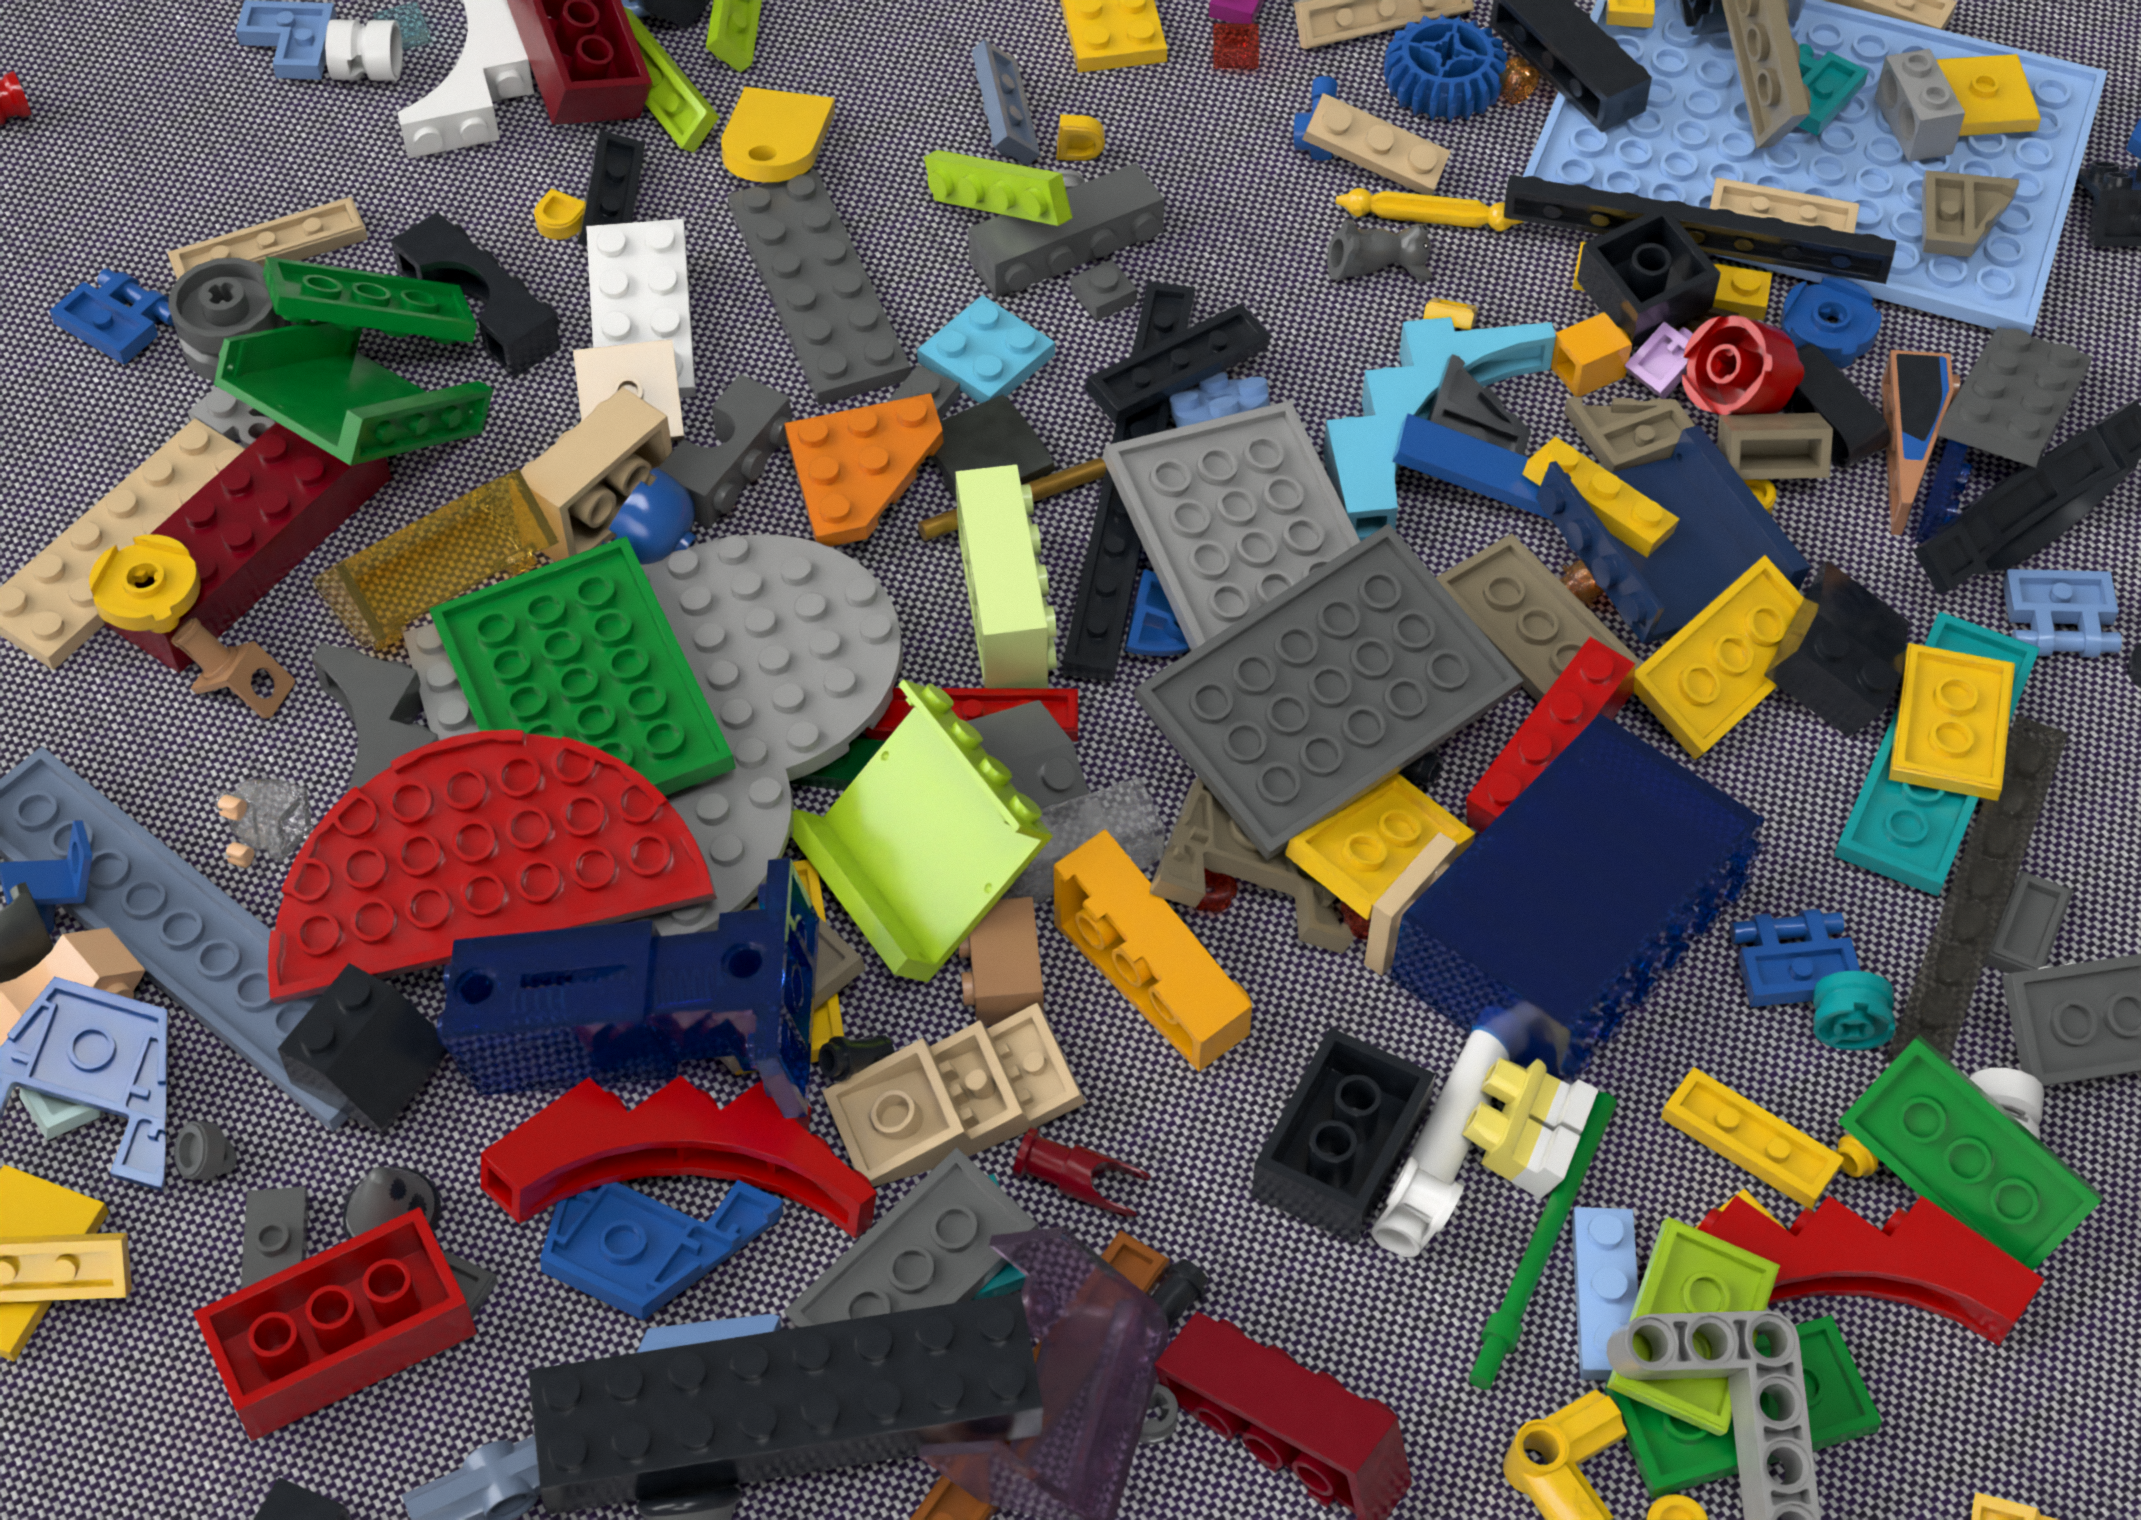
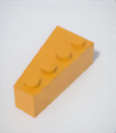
(1148, 951)

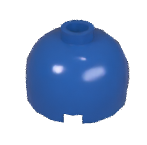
(656, 518)

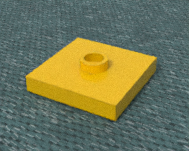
(1992, 94)

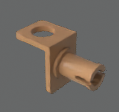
(232, 667)

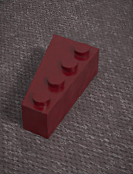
(1289, 1416)

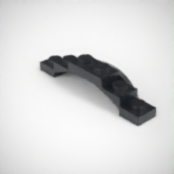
(2034, 503)

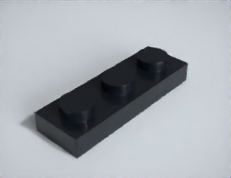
(611, 182)

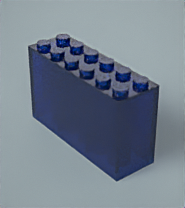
(1577, 900)

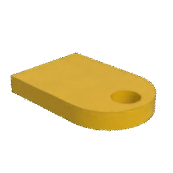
(775, 134)

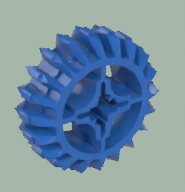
(1445, 67)

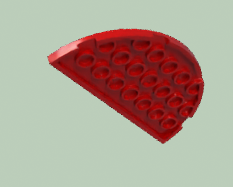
(477, 844)

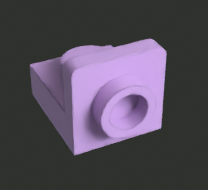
(1660, 360)

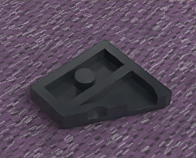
(1475, 410)

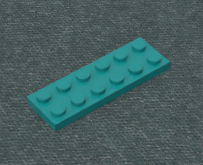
(1912, 828)

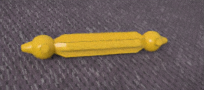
(1426, 209)

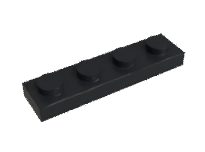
(1177, 363)

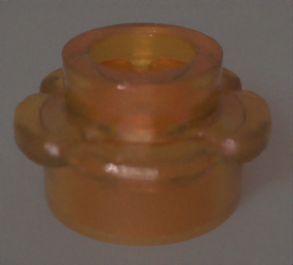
(1581, 582)

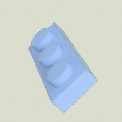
(1603, 1282)

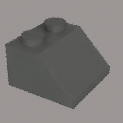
(1034, 752)

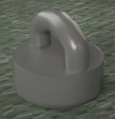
(203, 1151)

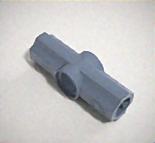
(493, 1484)

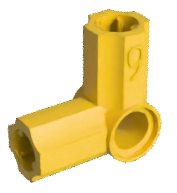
(1565, 1442)

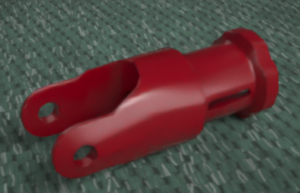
(1072, 1169)

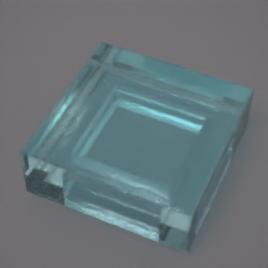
(411, 23)

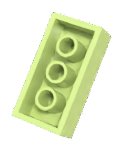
(1005, 579)

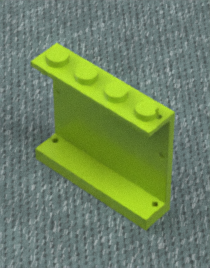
(924, 837)

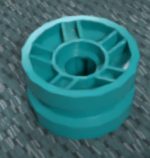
(1853, 1010)

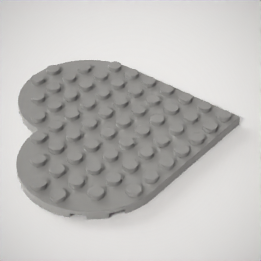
(794, 665)

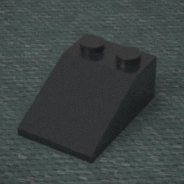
(1841, 652)

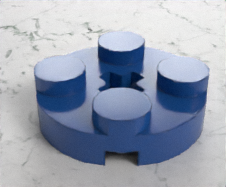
(1836, 297)

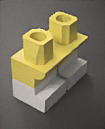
(1537, 1127)

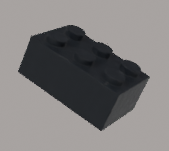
(1343, 1135)

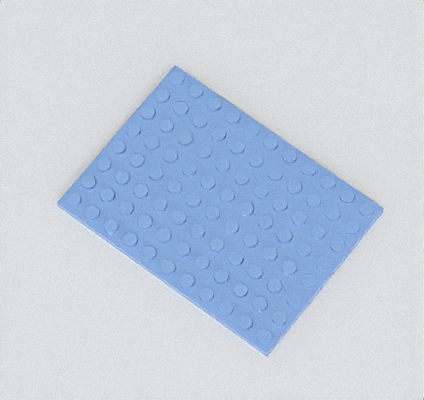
(1702, 131)

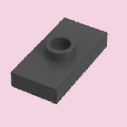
(274, 1232)

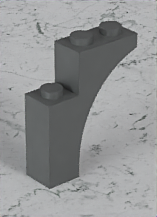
(379, 700)

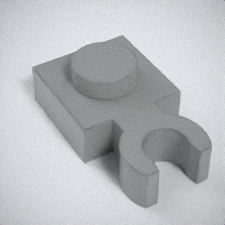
(230, 417)

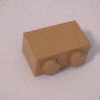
(1003, 962)

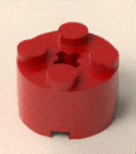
(1740, 367)

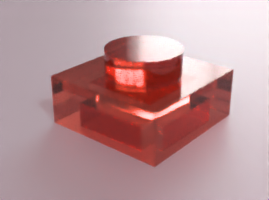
(1235, 46)

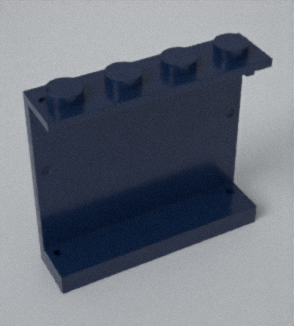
(1714, 543)

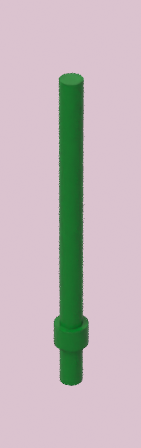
(1504, 1327)

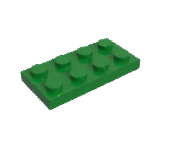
(368, 300)
(1969, 1155)
(1681, 1455)

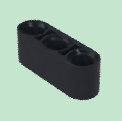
(1856, 423)

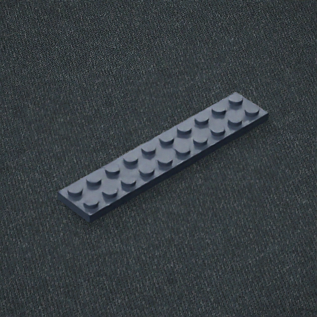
(163, 910)

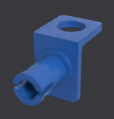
(53, 880)

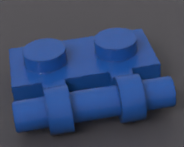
(105, 321)
(1789, 971)

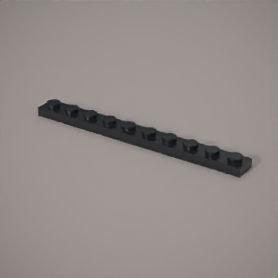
(1114, 544)

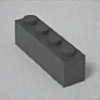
(1105, 218)

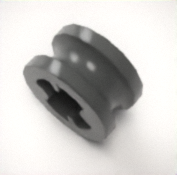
(1157, 1432)

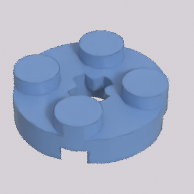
(1218, 398)

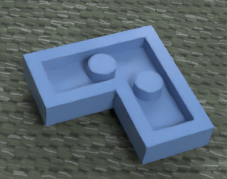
(294, 28)

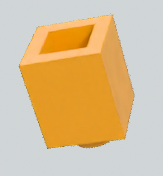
(1591, 354)

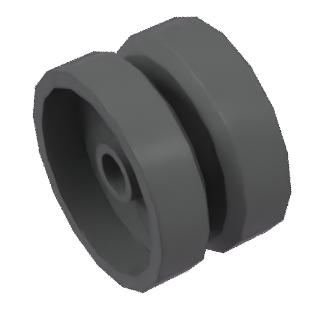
(217, 303)

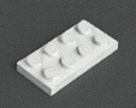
(642, 289)

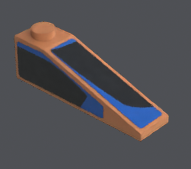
(1914, 401)

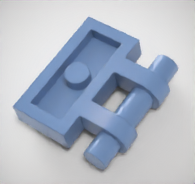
(2063, 598)

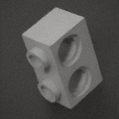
(1919, 105)

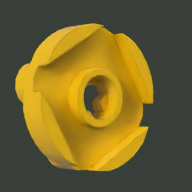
(151, 607)

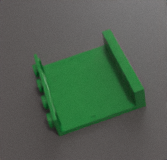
(341, 399)

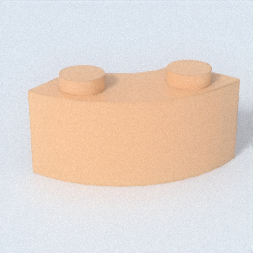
(83, 957)

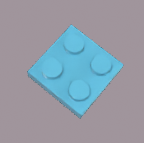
(986, 351)

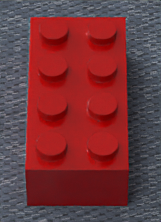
(335, 1323)

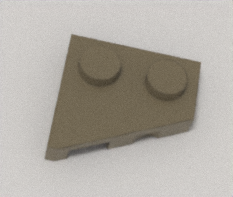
(1961, 210)
(1629, 429)

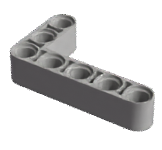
(1747, 1377)

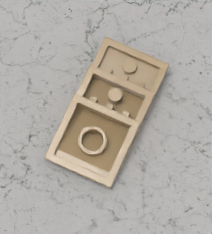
(953, 1094)

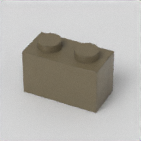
(1776, 445)

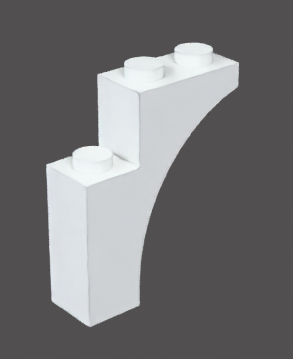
(488, 71)

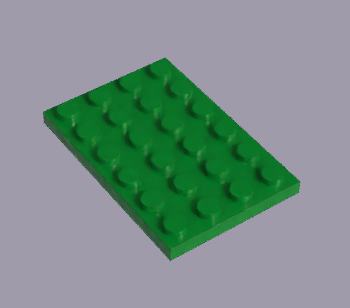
(588, 660)

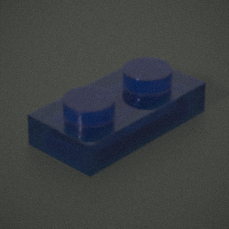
(1950, 477)

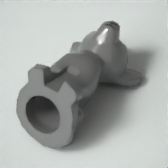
(1364, 251)

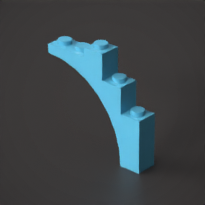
(1362, 448)

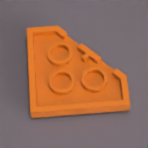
(860, 463)

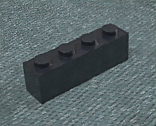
(1575, 58)

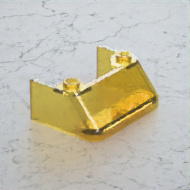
(436, 559)

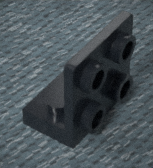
(2115, 203)

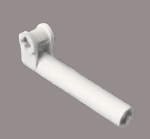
(1425, 1187)

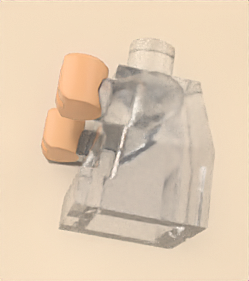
(265, 816)

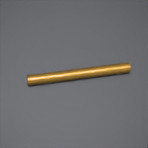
(1040, 488)

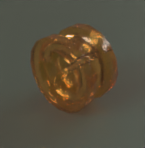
(1518, 80)

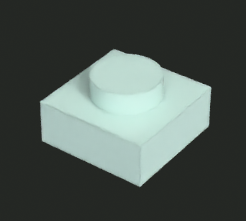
(54, 1114)

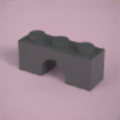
(752, 426)

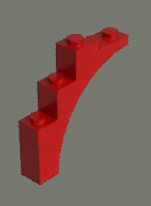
(679, 1130)
(1914, 1260)

